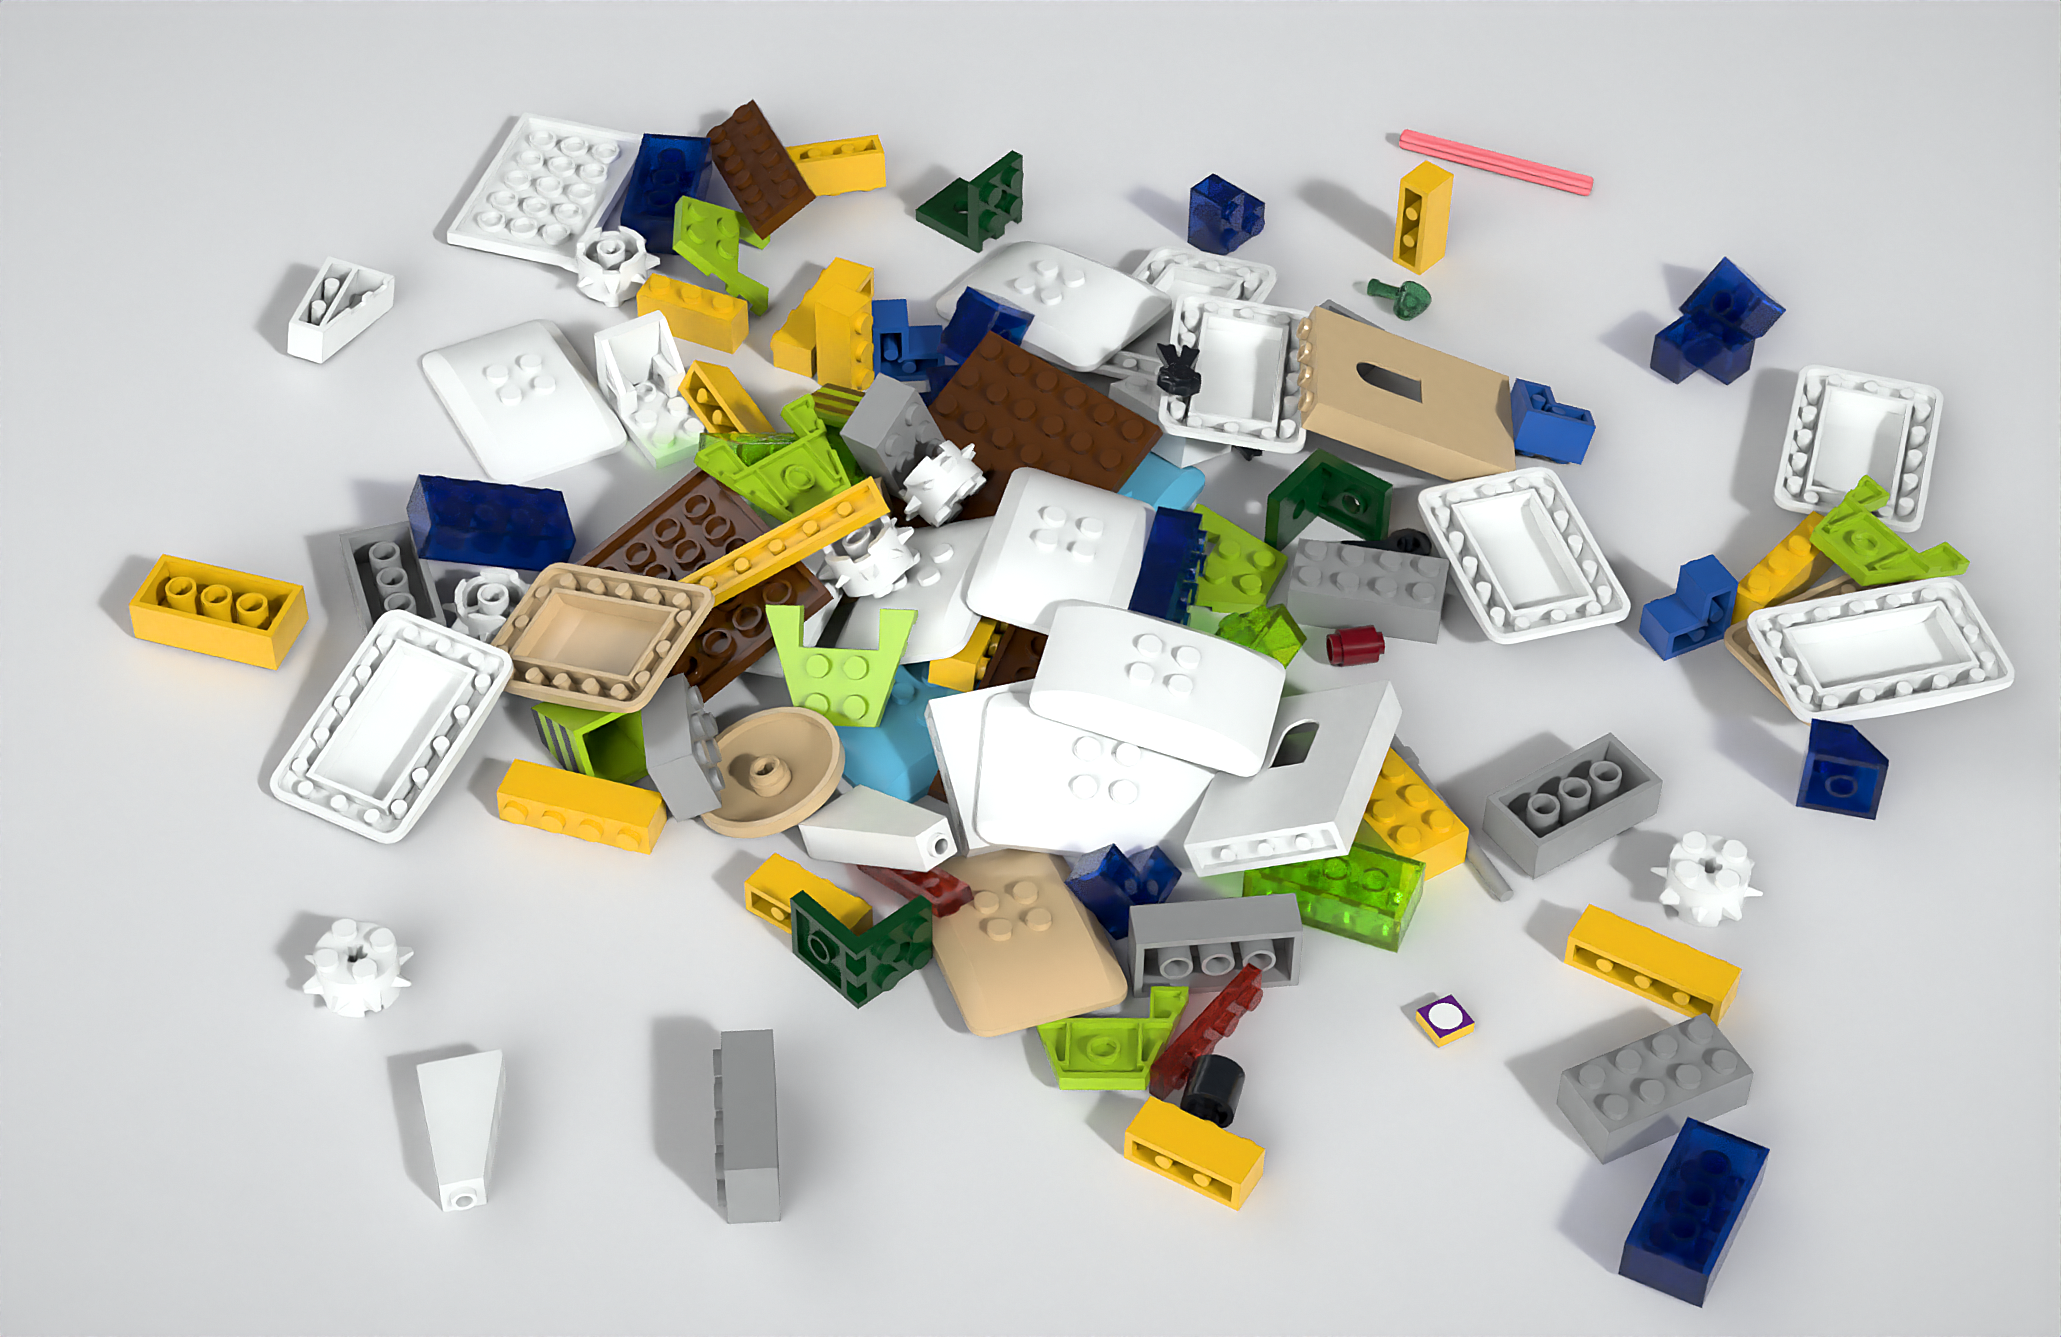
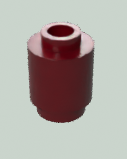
(1355, 646)

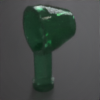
(1409, 299)

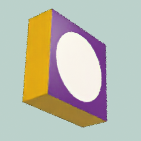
(1445, 1020)

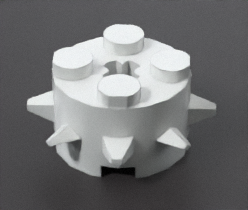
(611, 264)
(942, 484)
(869, 558)
(486, 602)
(1707, 879)
(357, 968)

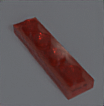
(936, 885)
(1202, 1035)

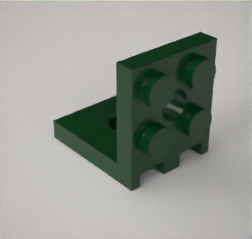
(989, 199)
(1328, 489)
(865, 963)

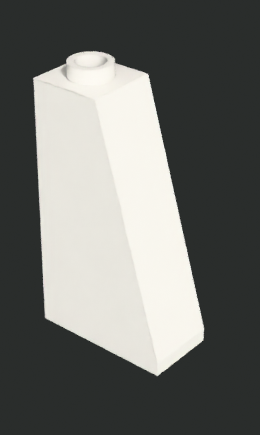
(878, 831)
(462, 1118)

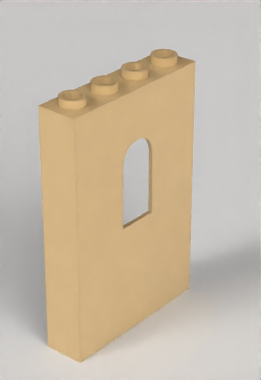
(1455, 431)

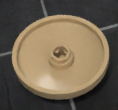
(775, 771)

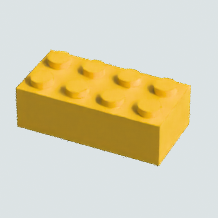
(219, 611)
(1412, 820)

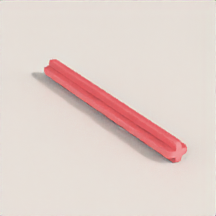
(1496, 162)

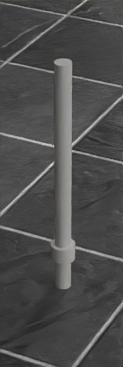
(1473, 851)

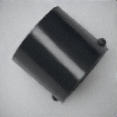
(1213, 1089)

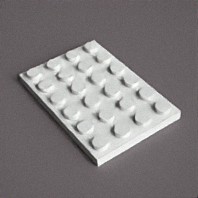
(546, 189)

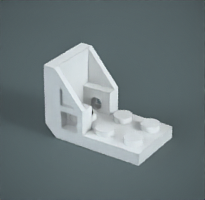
(641, 381)

